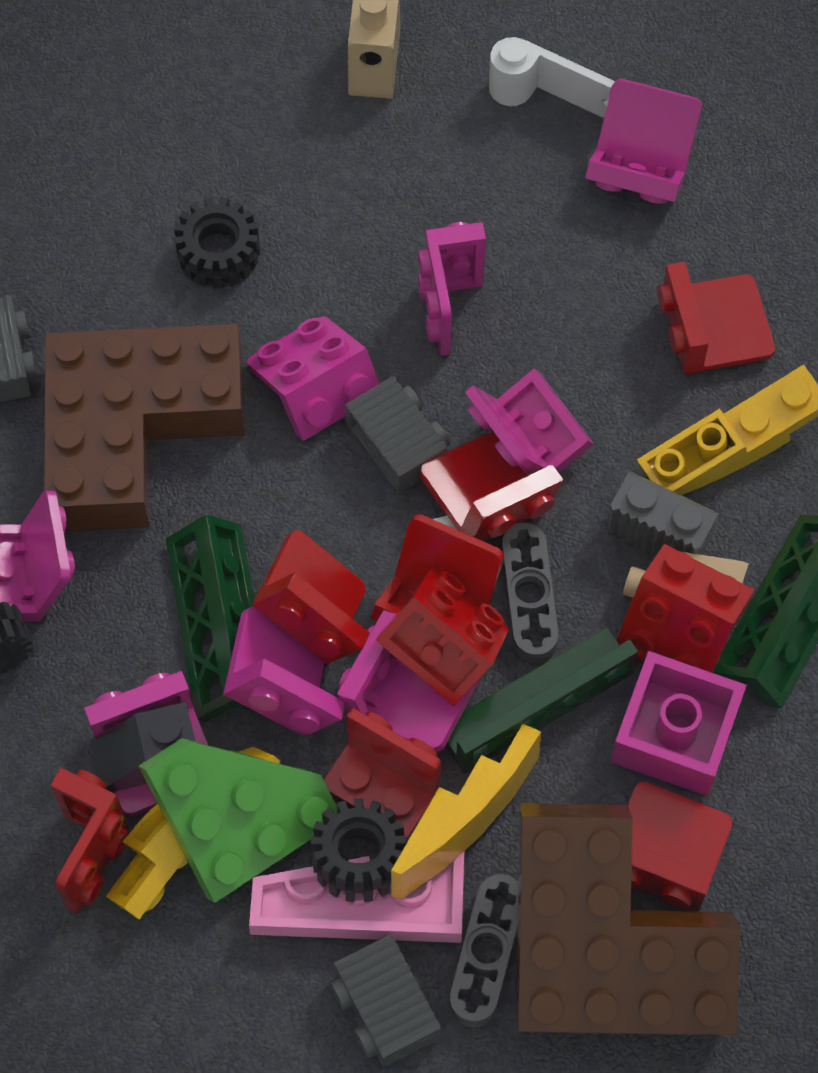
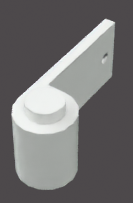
(521, 67)

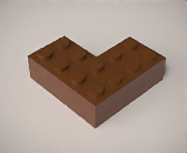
(117, 393)
(595, 961)

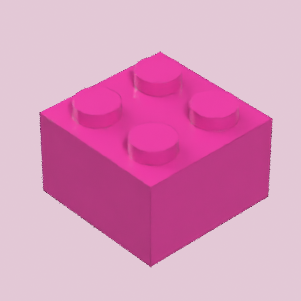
(677, 723)

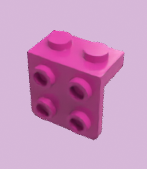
(645, 141)
(449, 263)
(314, 373)
(531, 424)
(35, 559)
(279, 677)
(397, 694)
(116, 707)

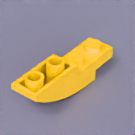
(736, 438)
(156, 858)

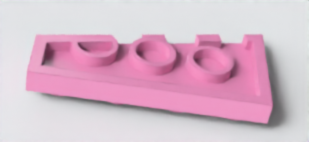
(300, 907)

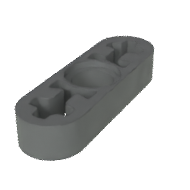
(520, 626)
(463, 982)

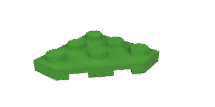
(233, 810)

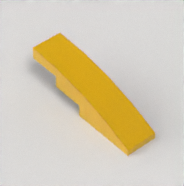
(459, 820)

